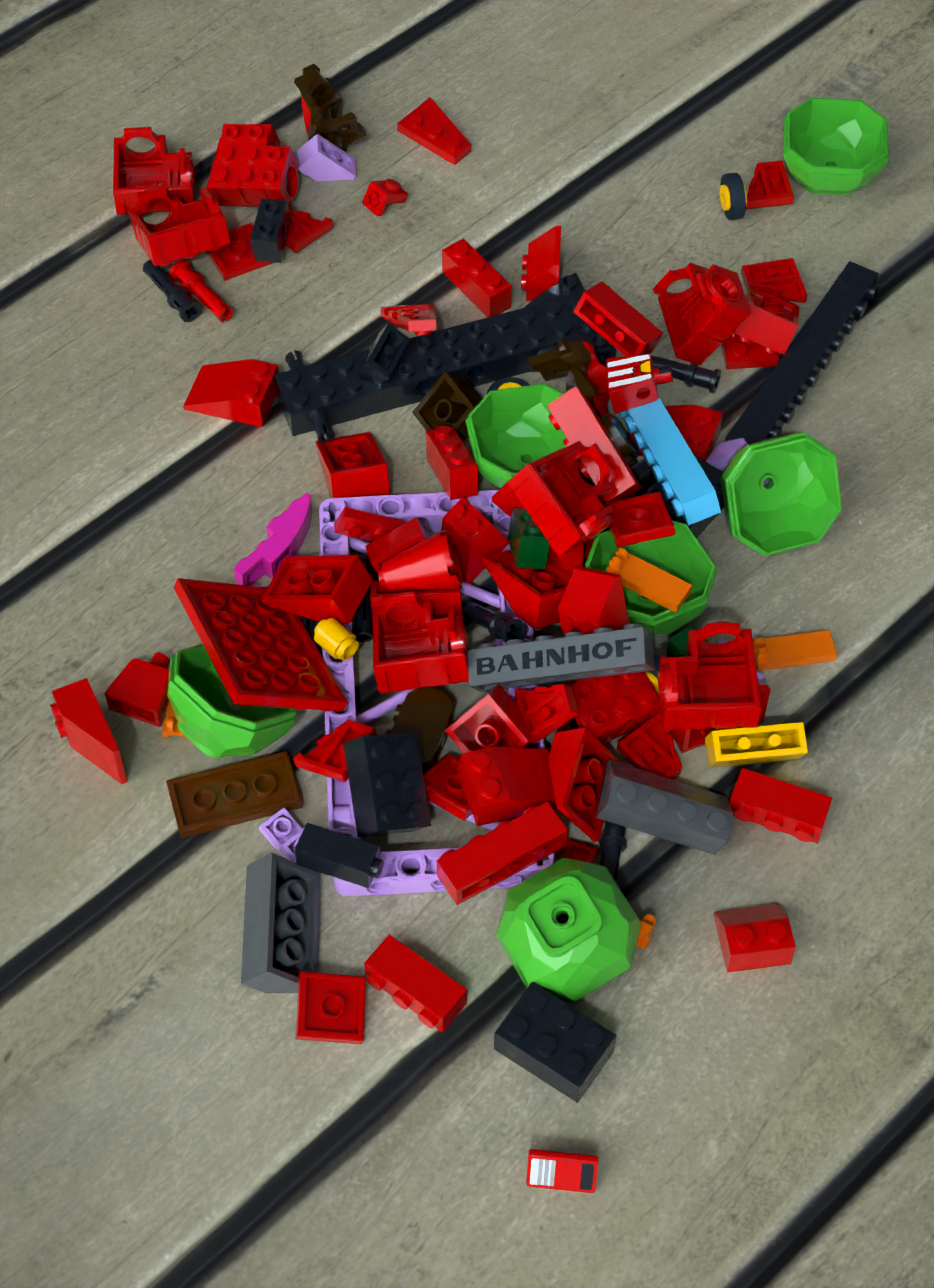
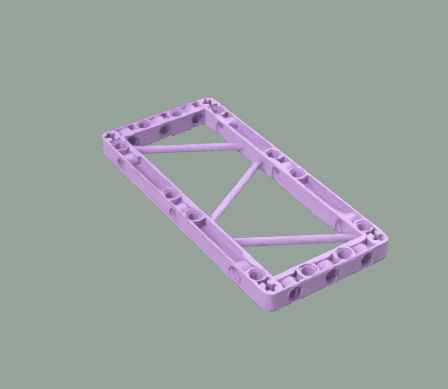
(429, 510)

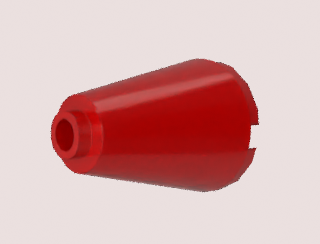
(423, 566)

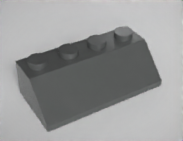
(664, 808)
(279, 924)

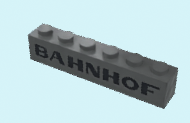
(562, 658)

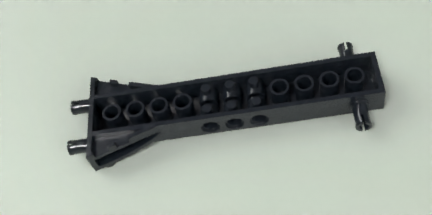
(480, 350)

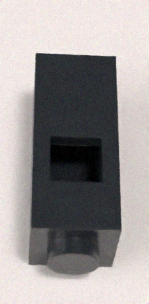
(338, 855)

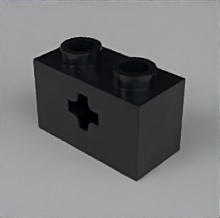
(270, 230)

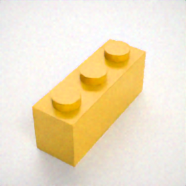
(756, 745)

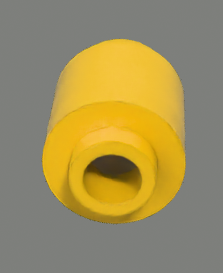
(335, 639)

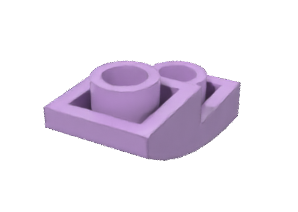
(282, 833)

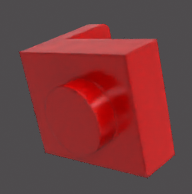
(383, 193)

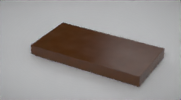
(234, 794)

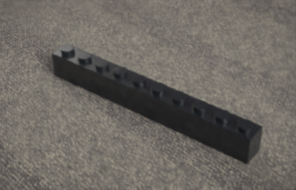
(807, 355)

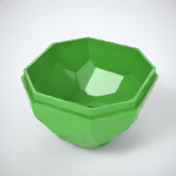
(835, 145)
(512, 431)
(796, 502)
(676, 554)
(211, 717)
(572, 955)

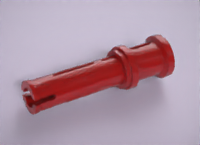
(196, 285)

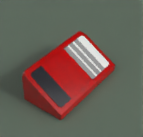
(562, 1171)

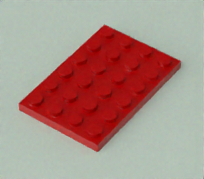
(258, 648)

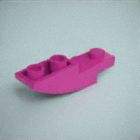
(284, 539)

